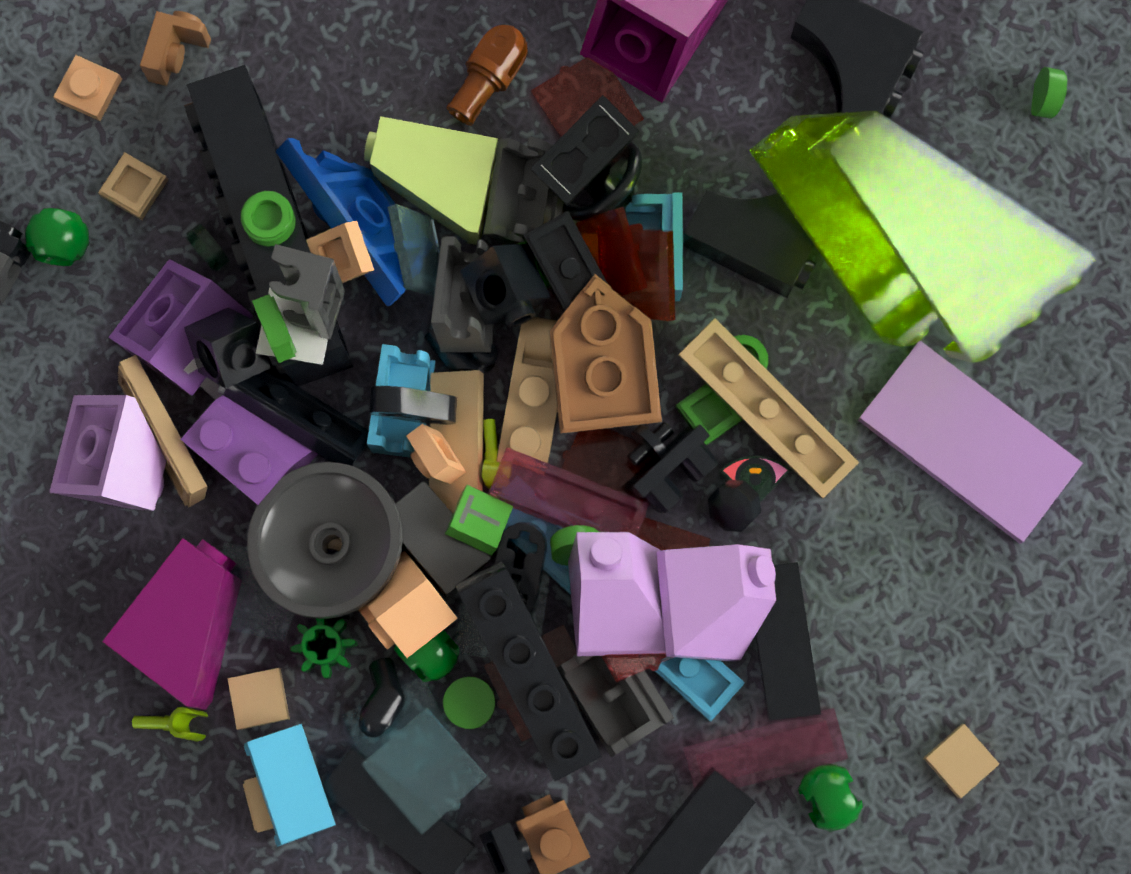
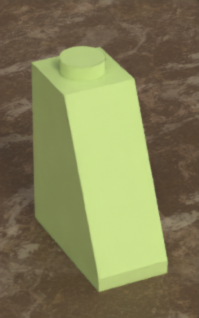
(436, 171)

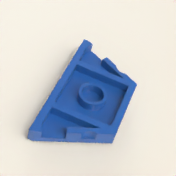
(346, 194)

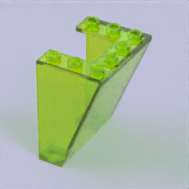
(916, 232)

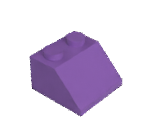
(157, 322)
(245, 448)

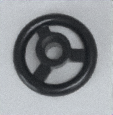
(610, 187)

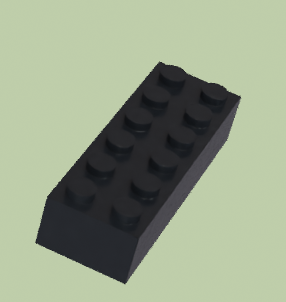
(243, 162)

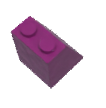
(648, 39)
(181, 623)

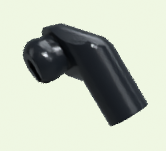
(463, 360)
(385, 700)

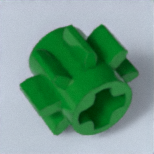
(334, 655)

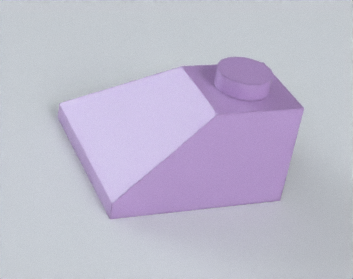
(109, 454)
(615, 595)
(714, 599)

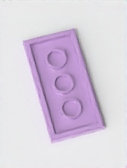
(970, 442)

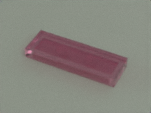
(564, 496)
(769, 750)

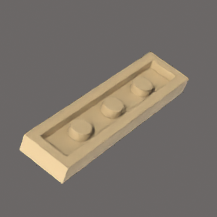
(768, 408)

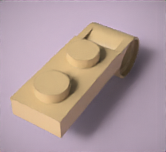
(532, 394)

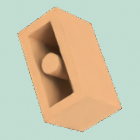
(407, 610)

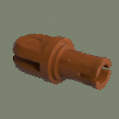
(489, 70)

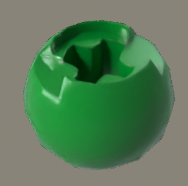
(57, 237)
(434, 658)
(830, 797)

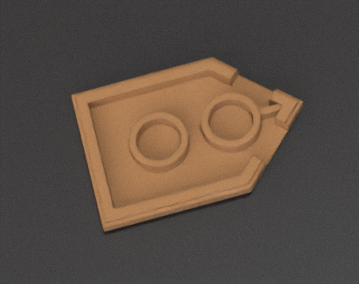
(604, 362)

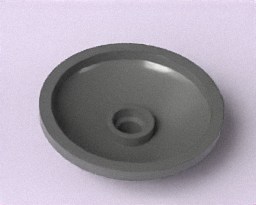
(298, 522)

